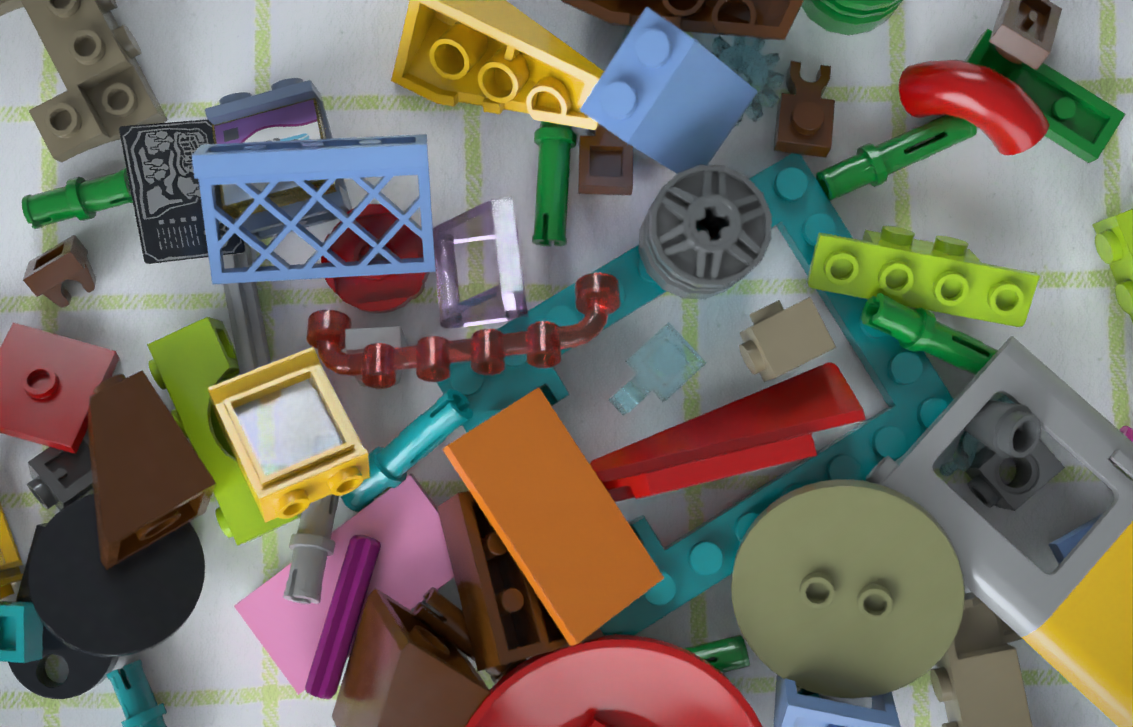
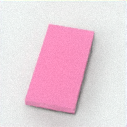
(407, 566)

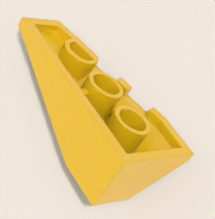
(492, 59)

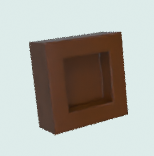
(62, 262)

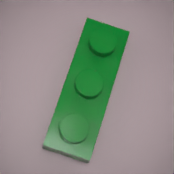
(1074, 115)

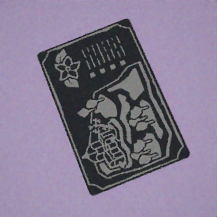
(167, 193)

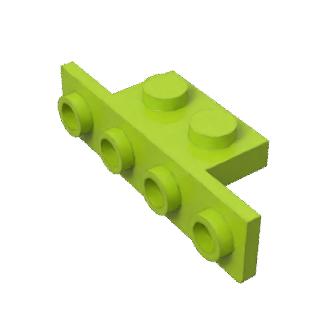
(922, 274)

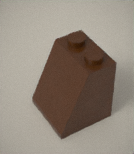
(141, 468)
(405, 674)

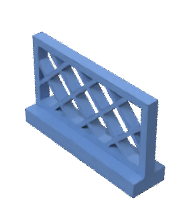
(314, 161)

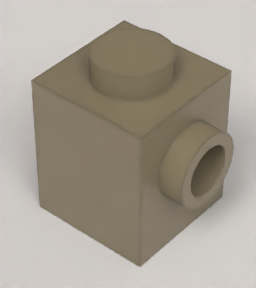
(784, 338)

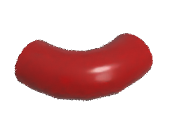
(978, 96)

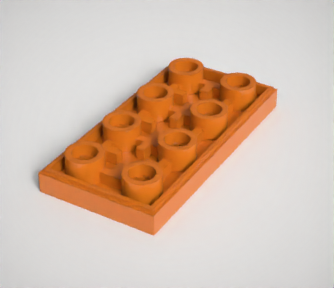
(554, 515)

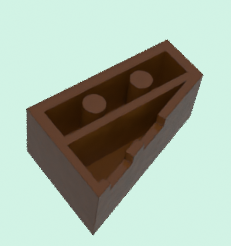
(497, 600)

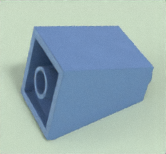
(668, 95)

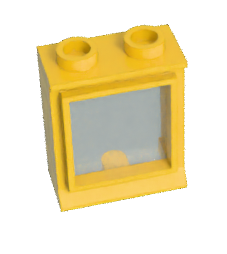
(290, 435)

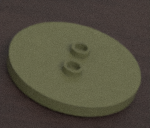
(847, 589)

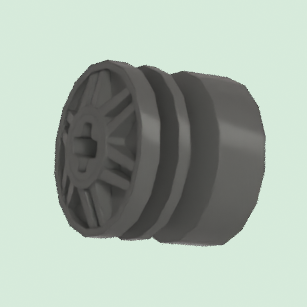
(687, 259)

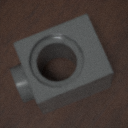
(1031, 475)

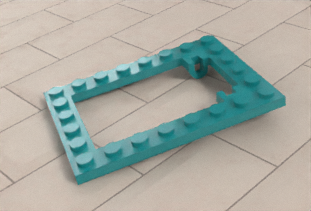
(709, 551)

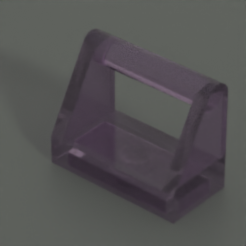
(500, 303)

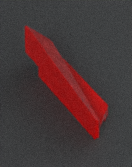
(735, 438)

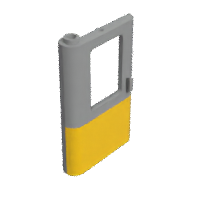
(1084, 607)

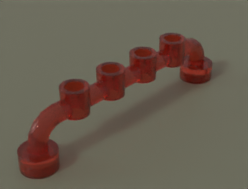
(486, 349)

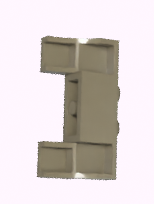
(97, 70)
(981, 673)

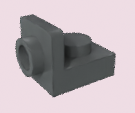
(61, 475)

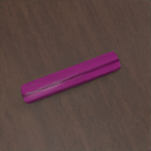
(342, 616)

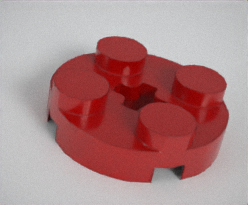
(377, 292)

